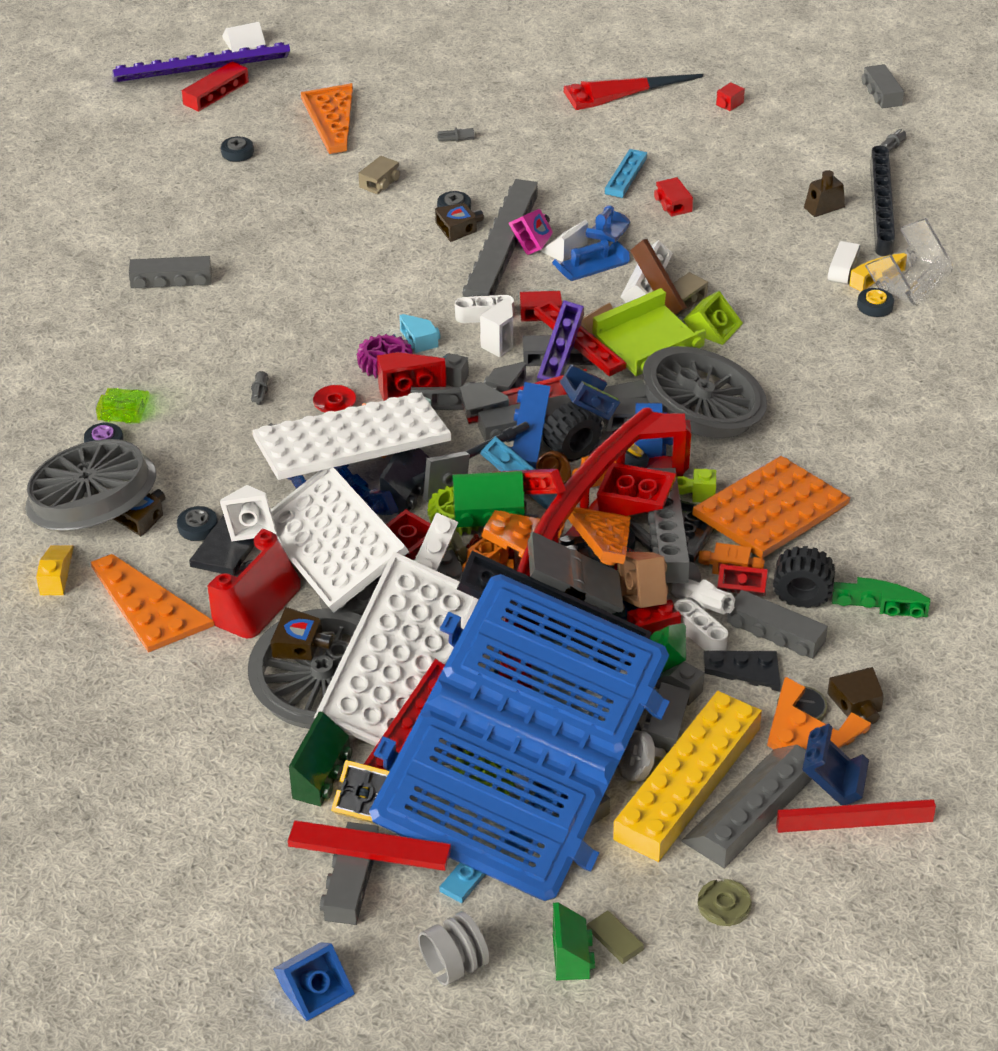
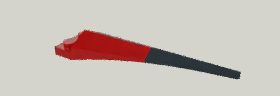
(599, 92)

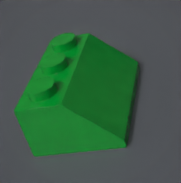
(481, 494)

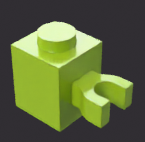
(701, 486)

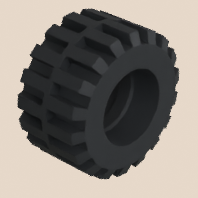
(572, 431)
(804, 577)

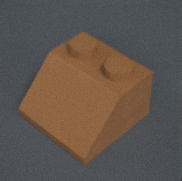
(643, 579)

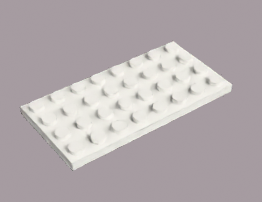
(350, 435)
(334, 537)
(393, 647)

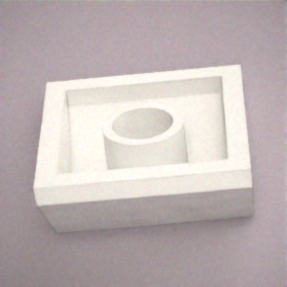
(244, 36)
(573, 238)
(247, 513)

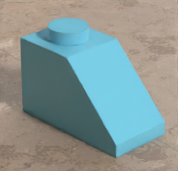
(419, 333)

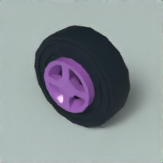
(103, 431)

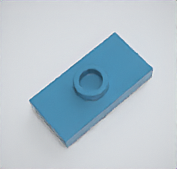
(461, 882)

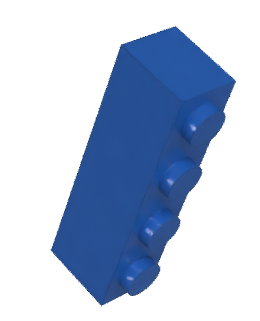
(533, 411)

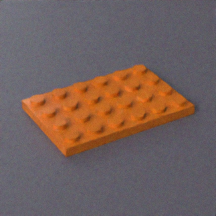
(771, 506)

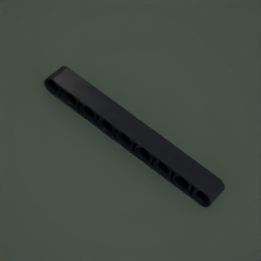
(882, 201)

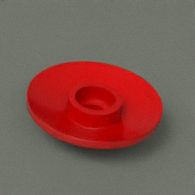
(334, 398)

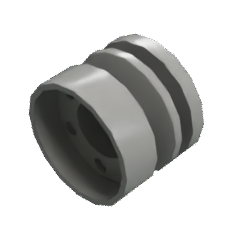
(454, 947)

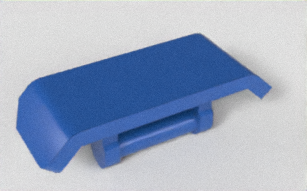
(609, 225)
(593, 260)

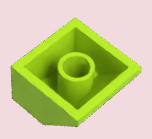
(715, 317)

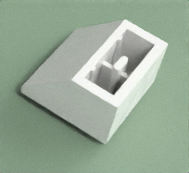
(497, 328)

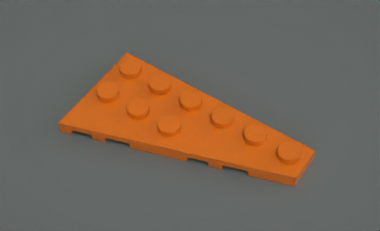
(331, 114)
(603, 532)
(149, 608)

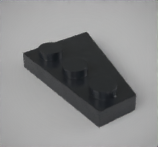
(748, 666)

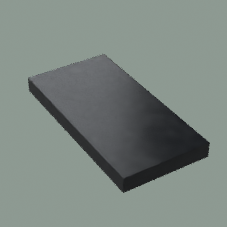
(696, 531)
(220, 553)

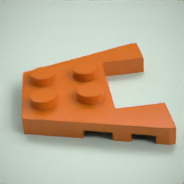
(511, 530)
(793, 726)

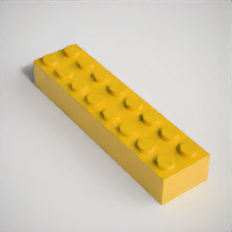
(687, 776)

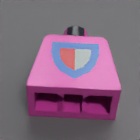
(532, 230)

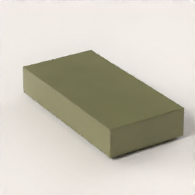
(615, 937)

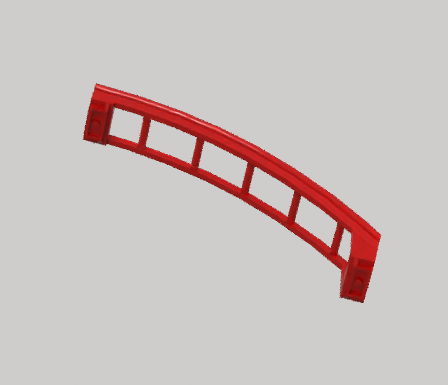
(642, 425)

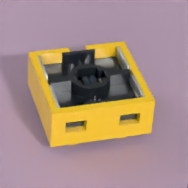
(355, 797)

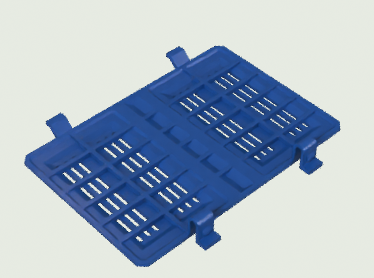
(521, 734)

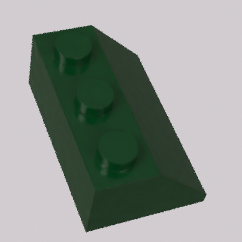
(319, 761)

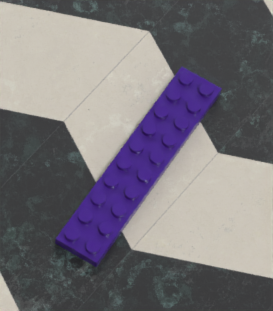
(195, 63)

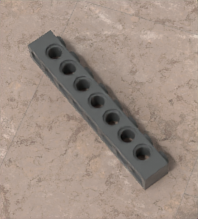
(669, 536)

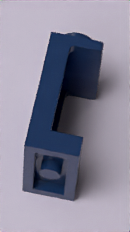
(587, 392)
(833, 769)

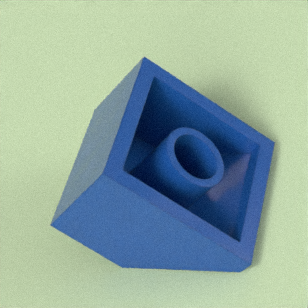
(314, 980)

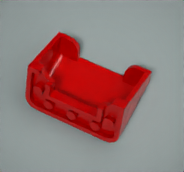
(258, 594)

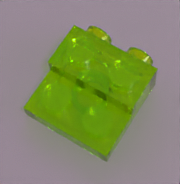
(122, 405)

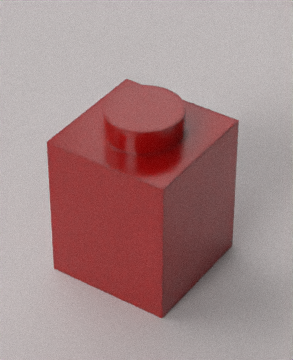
(730, 96)

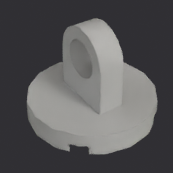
(640, 757)

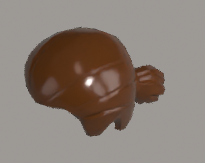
(555, 460)

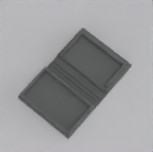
(567, 567)

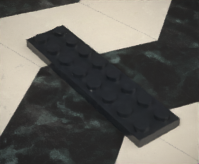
(480, 570)

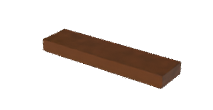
(657, 276)

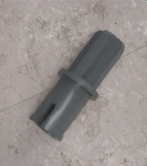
(456, 134)
(893, 140)
(259, 387)

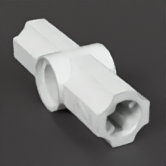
(705, 595)

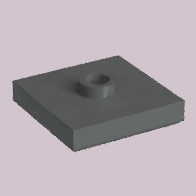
(441, 470)

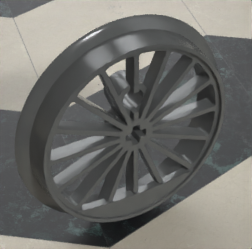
(690, 389)
(92, 468)
(306, 675)

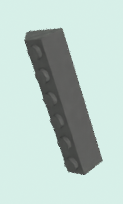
(750, 806)

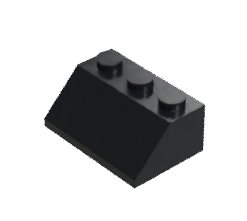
(398, 477)

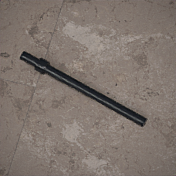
(506, 435)

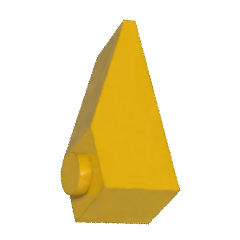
(54, 569)

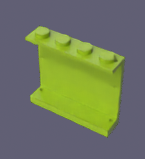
(643, 328)

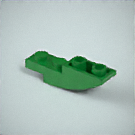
(888, 596)

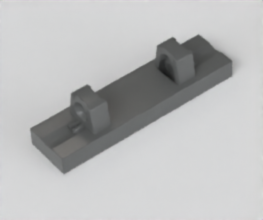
(448, 397)

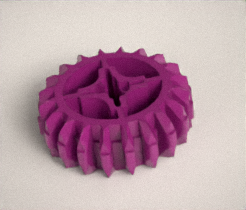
(379, 345)

